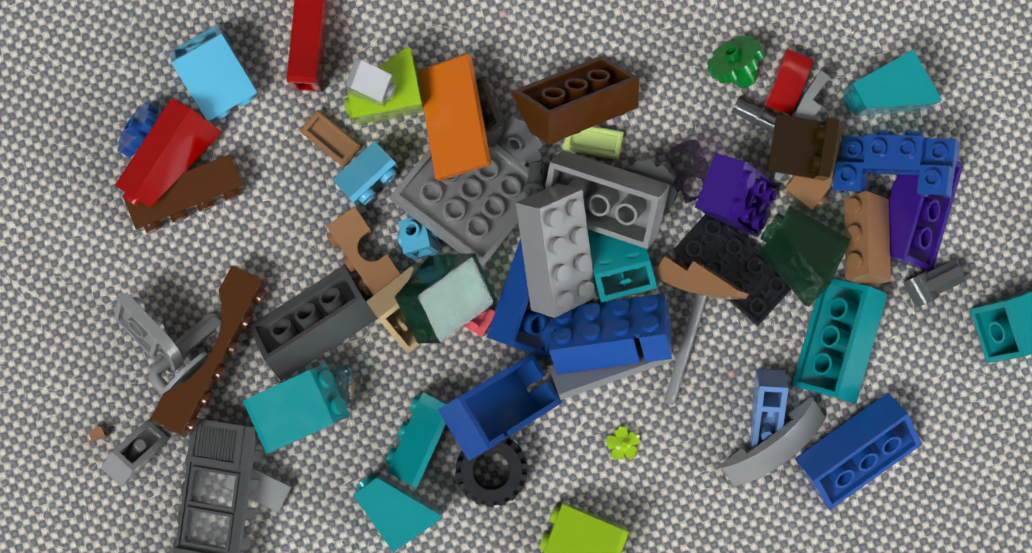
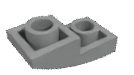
(270, 491)

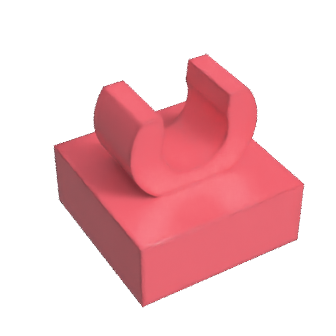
(481, 322)

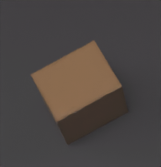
(98, 433)

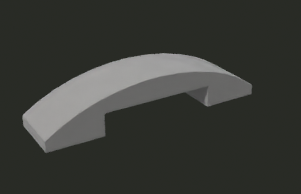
(776, 449)

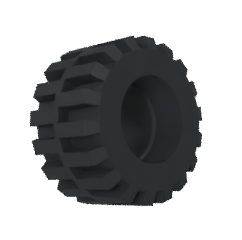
(496, 494)

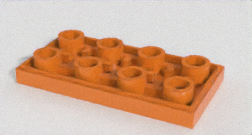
(453, 118)

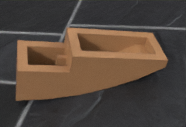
(697, 280)

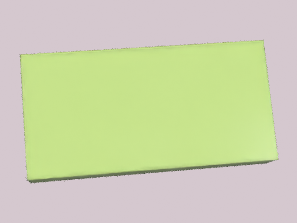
(596, 142)

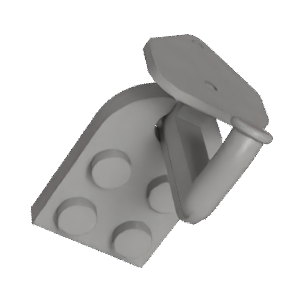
(166, 354)

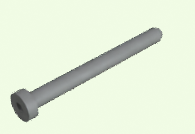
(685, 349)

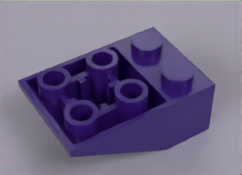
(736, 194)

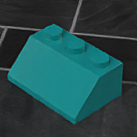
(417, 439)

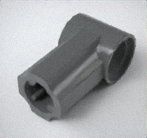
(927, 285)

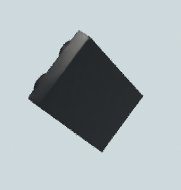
(739, 262)

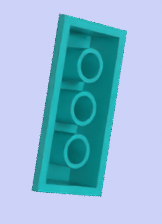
(839, 340)

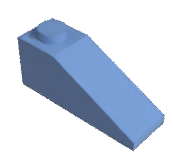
(768, 404)

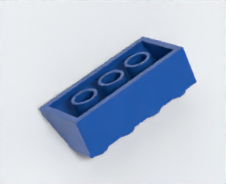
(513, 318)
(859, 450)

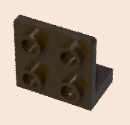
(803, 147)

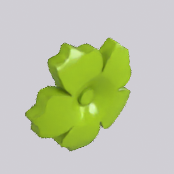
(623, 443)

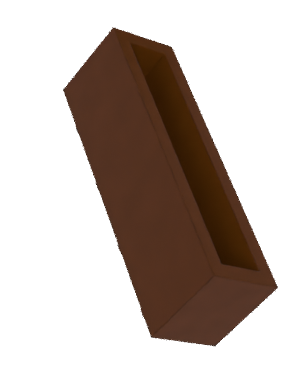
(191, 191)

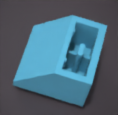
(367, 175)

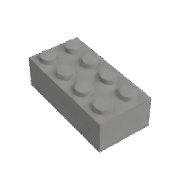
(614, 199)
(556, 250)

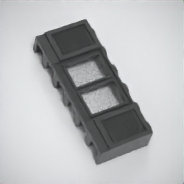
(217, 488)

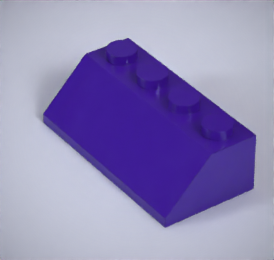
(917, 221)

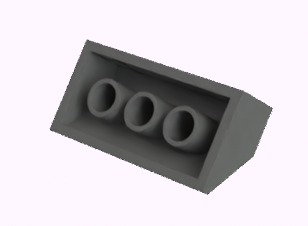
(312, 323)

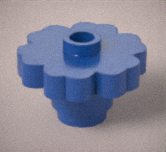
(137, 129)

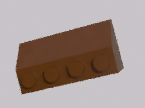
(577, 99)

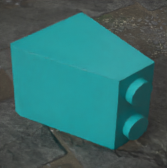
(892, 89)
(1005, 327)
(296, 408)
(395, 509)

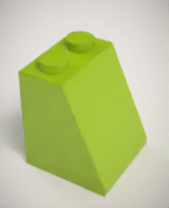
(406, 97)
(582, 532)

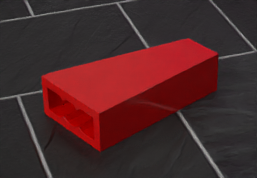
(307, 45)
(166, 153)

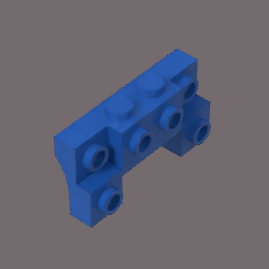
(893, 154)

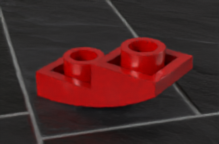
(789, 81)

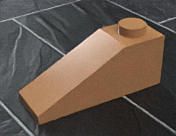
(811, 192)

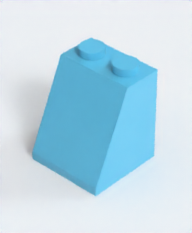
(213, 73)

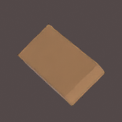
(330, 138)

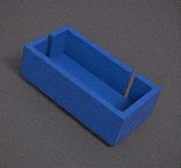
(605, 334)
(499, 407)

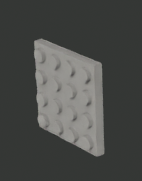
(467, 210)

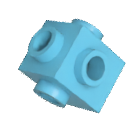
(417, 239)

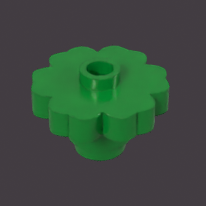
(737, 61)

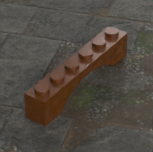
(180, 406)

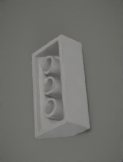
(578, 382)

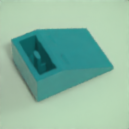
(619, 267)

